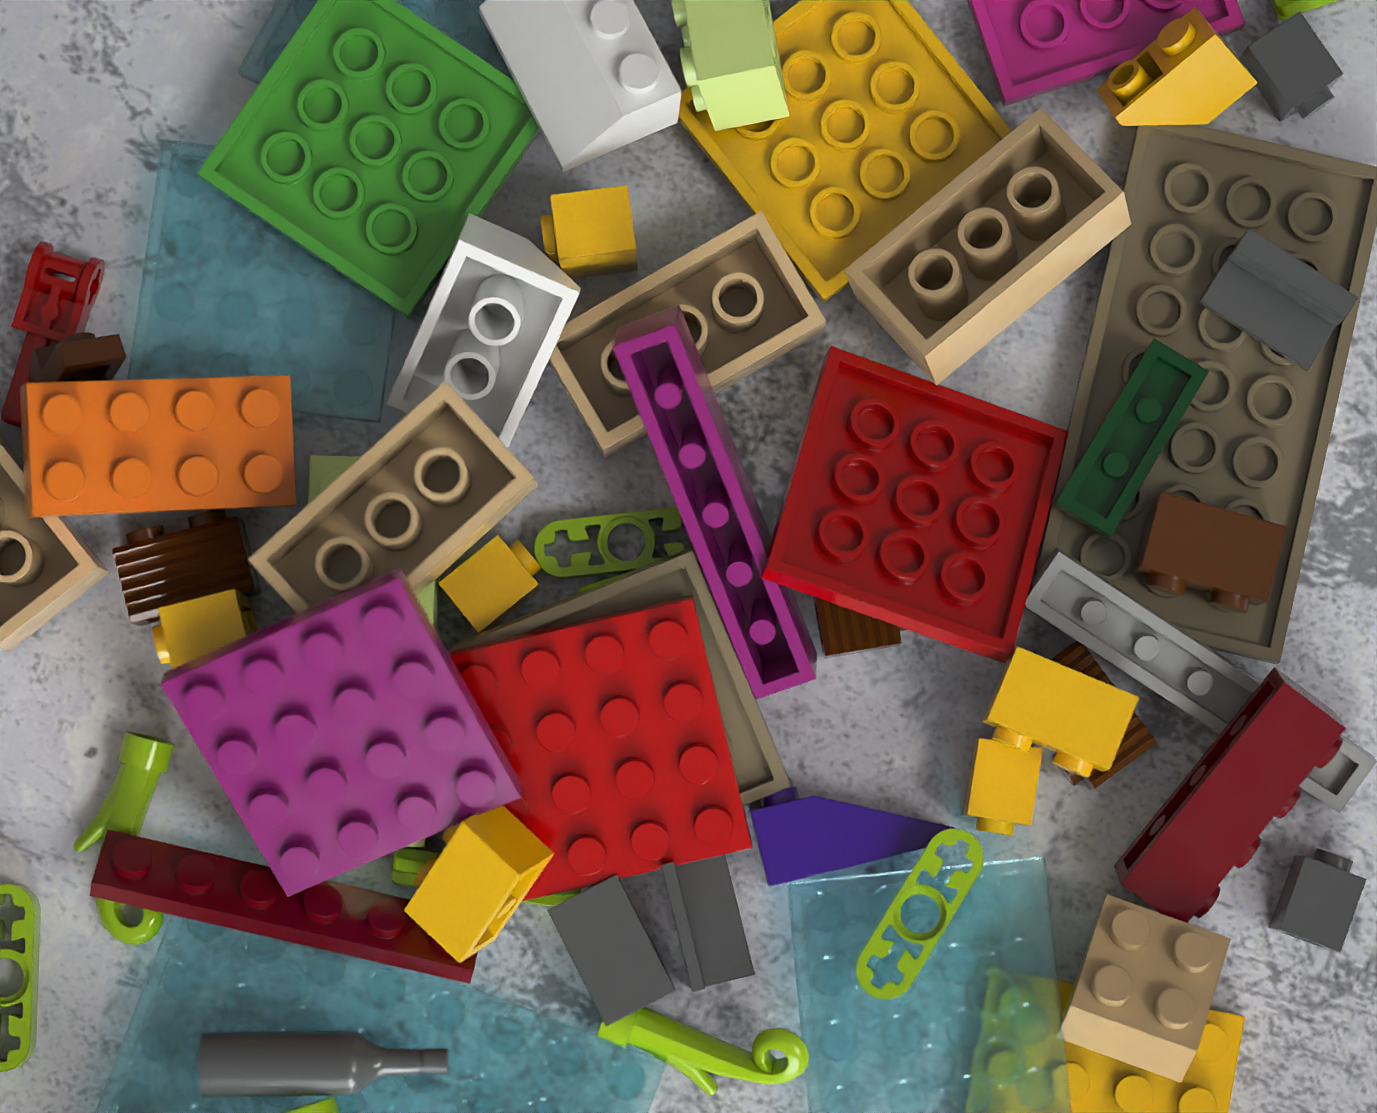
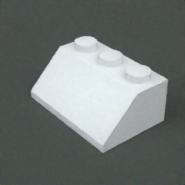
(585, 72)
(488, 327)

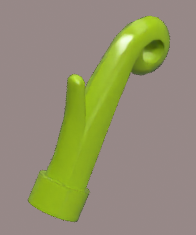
(124, 811)
(699, 1053)

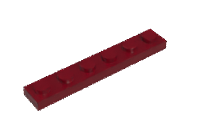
(252, 901)

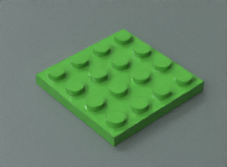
(374, 145)

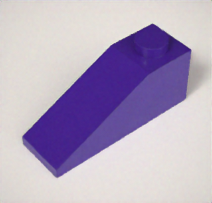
(827, 835)

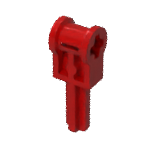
(50, 310)

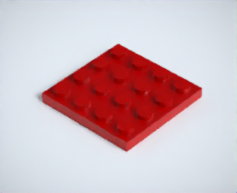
(916, 505)
(612, 742)

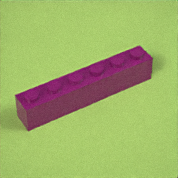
(714, 500)

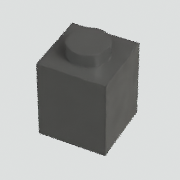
(1292, 68)
(1318, 900)

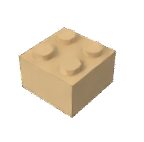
(1144, 988)

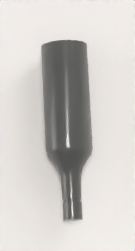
(304, 1063)

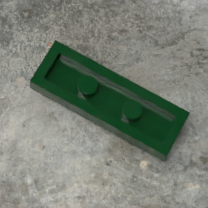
(1131, 438)

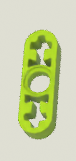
(577, 533)
(27, 929)
(881, 946)

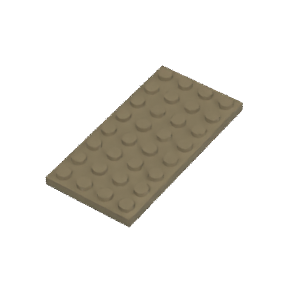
(1258, 420)

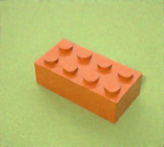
(157, 445)

